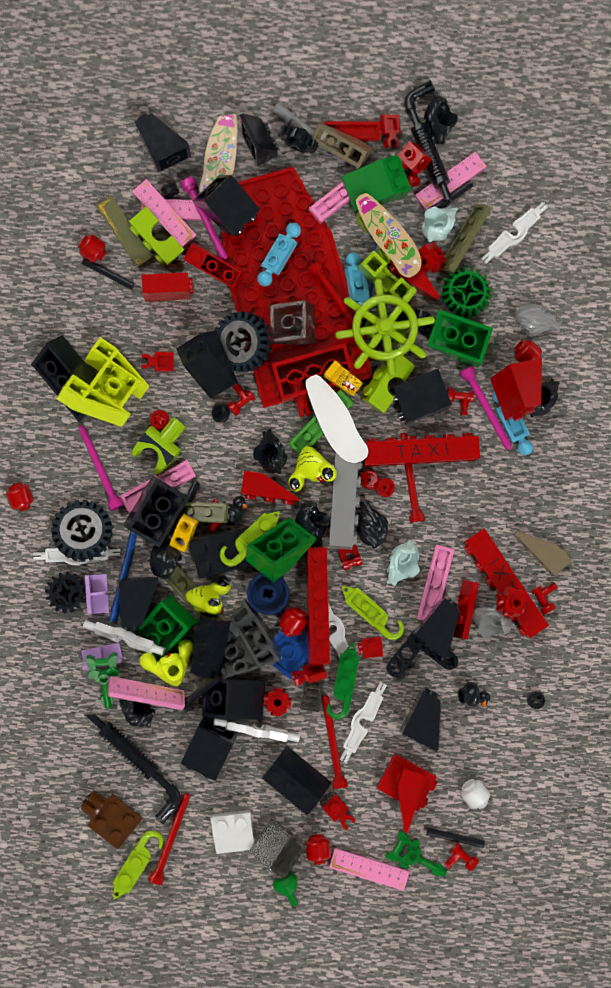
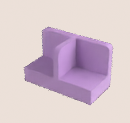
(97, 594)
(103, 652)

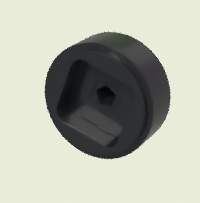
(220, 412)

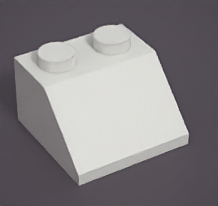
(232, 831)

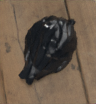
(439, 118)
(548, 397)
(270, 453)
(313, 520)
(371, 525)
(164, 560)
(137, 713)

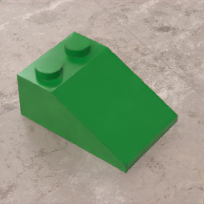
(382, 180)
(459, 338)
(279, 548)
(166, 625)

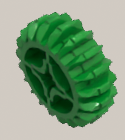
(470, 275)

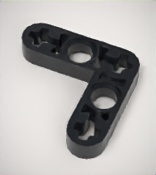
(416, 647)

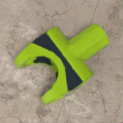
(162, 443)

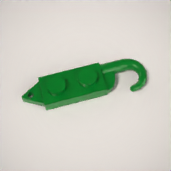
(345, 681)

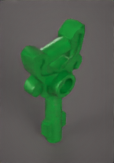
(103, 674)
(413, 855)

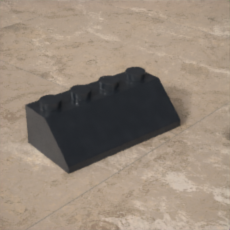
(58, 363)

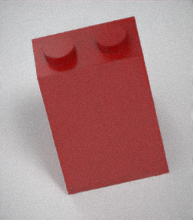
(519, 388)

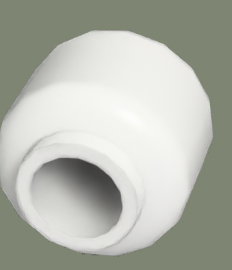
(475, 794)

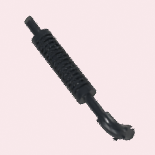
(424, 139)
(141, 763)

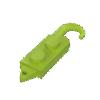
(259, 527)
(370, 612)
(135, 864)

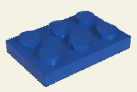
(293, 652)

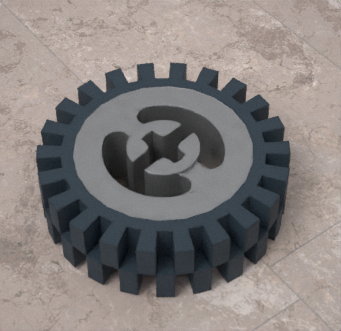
(251, 352)
(64, 537)

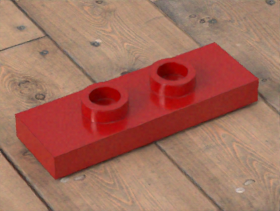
(363, 130)
(466, 605)

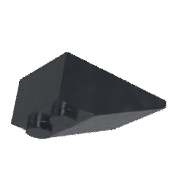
(258, 139)
(208, 363)
(207, 553)

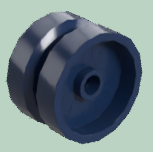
(263, 604)

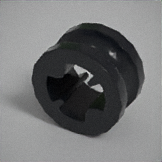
(170, 190)
(533, 694)

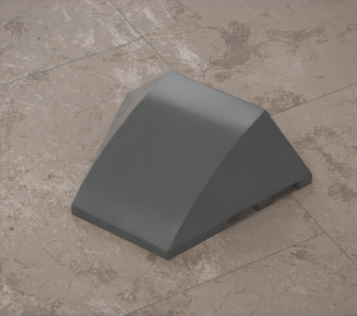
(248, 643)

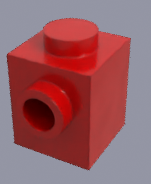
(414, 157)
(370, 647)

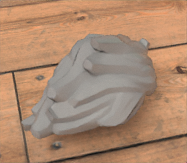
(536, 319)
(491, 621)

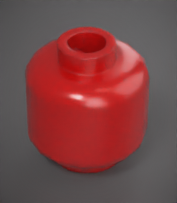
(92, 248)
(526, 351)
(19, 496)
(293, 621)
(318, 849)

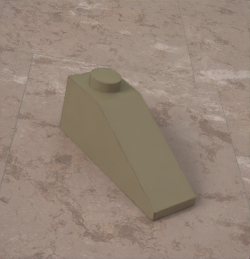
(343, 145)
(547, 554)

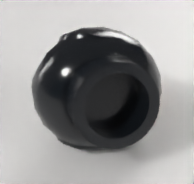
(235, 510)
(472, 696)

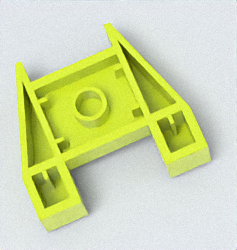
(108, 390)

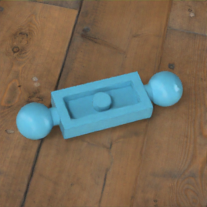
(279, 254)
(356, 281)
(516, 431)

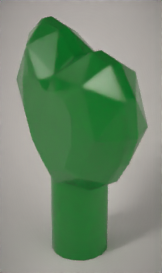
(287, 888)

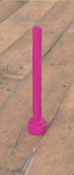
(189, 186)
(469, 376)
(114, 500)

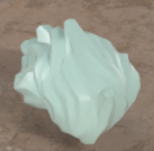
(438, 223)
(403, 563)

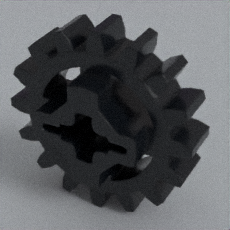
(298, 139)
(63, 583)

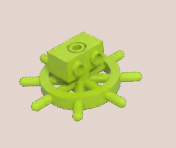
(385, 328)

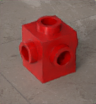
(431, 258)
(511, 602)
(277, 693)

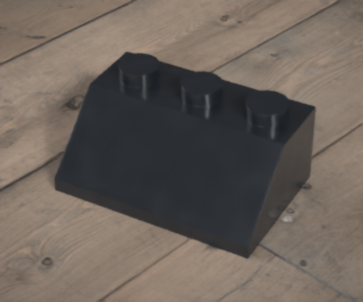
(156, 511)
(209, 645)
(296, 780)

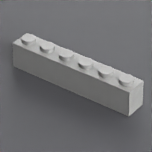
(344, 503)

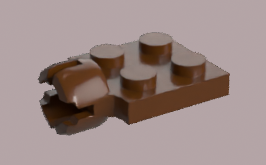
(110, 818)

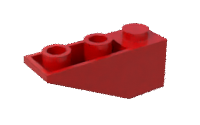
(212, 264)
(262, 486)

